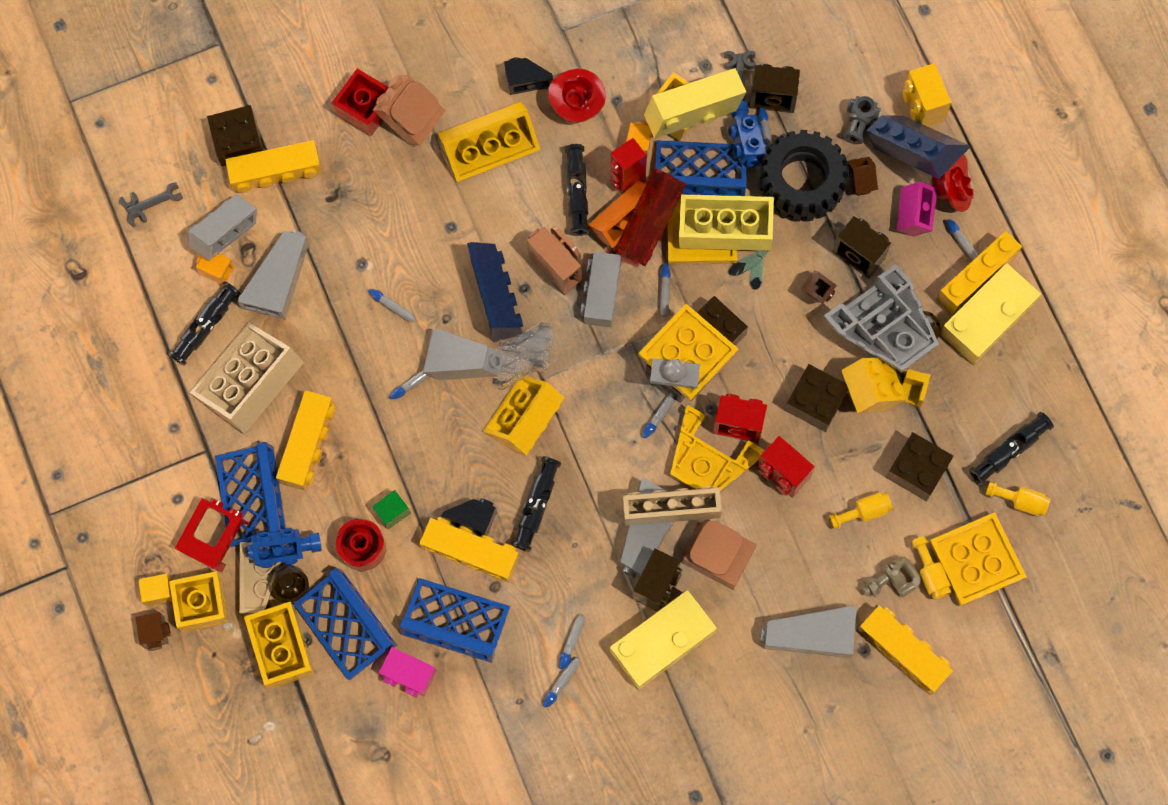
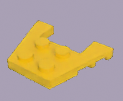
(702, 465)

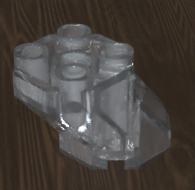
(524, 355)

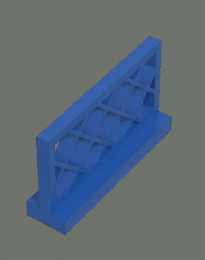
(700, 183)
(269, 486)
(360, 609)
(448, 639)

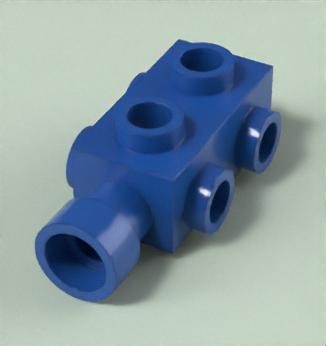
(744, 131)
(272, 547)

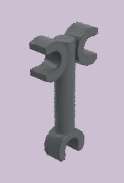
(740, 61)
(135, 207)

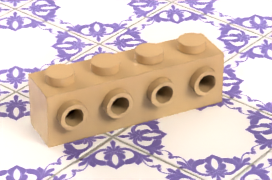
(672, 506)

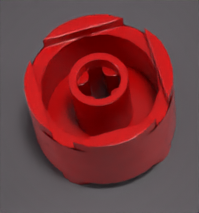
(364, 532)

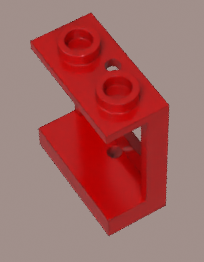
(201, 551)

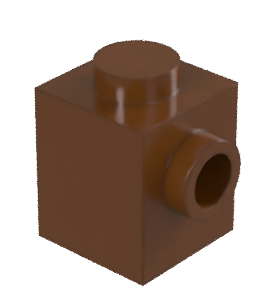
(862, 175)
(819, 287)
(152, 631)

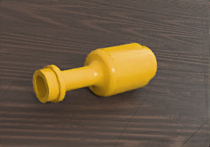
(1023, 499)
(866, 509)
(932, 573)

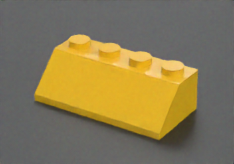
(489, 141)

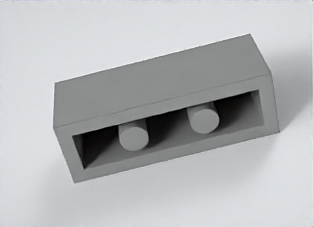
(222, 227)
(601, 289)

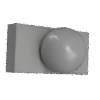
(675, 373)

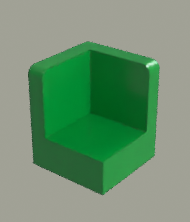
(391, 509)

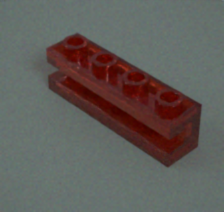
(650, 217)

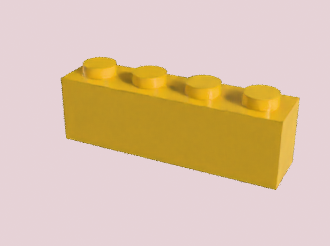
(274, 166)
(978, 272)
(306, 440)
(469, 549)
(905, 649)

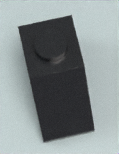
(526, 76)
(473, 515)

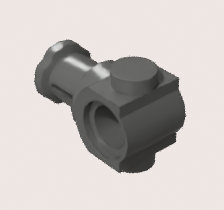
(860, 119)

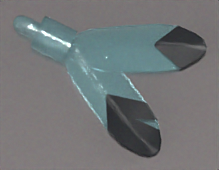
(753, 261)

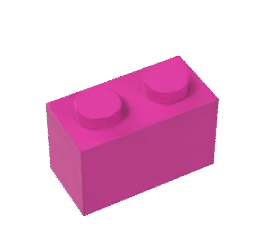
(916, 209)
(407, 672)

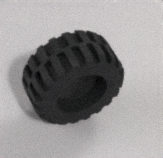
(813, 150)

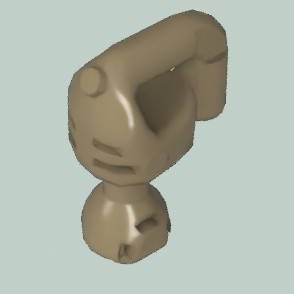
(893, 575)

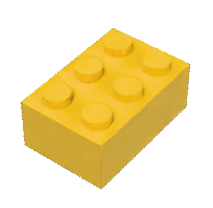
(279, 645)

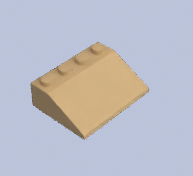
(247, 377)

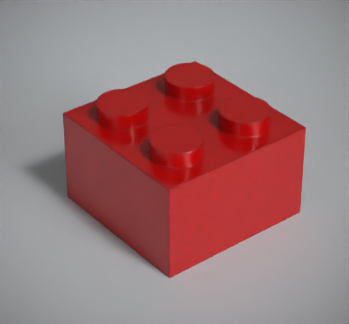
(357, 101)
(740, 418)
(785, 467)

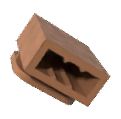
(409, 109)
(556, 257)
(718, 552)

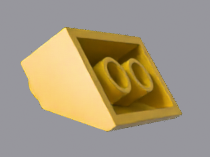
(524, 414)

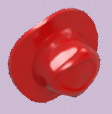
(577, 95)
(955, 186)

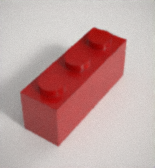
(627, 165)

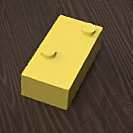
(694, 103)
(726, 222)
(990, 313)
(663, 639)

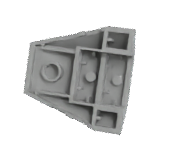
(887, 321)

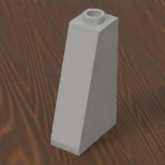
(277, 277)
(460, 358)
(643, 539)
(814, 633)

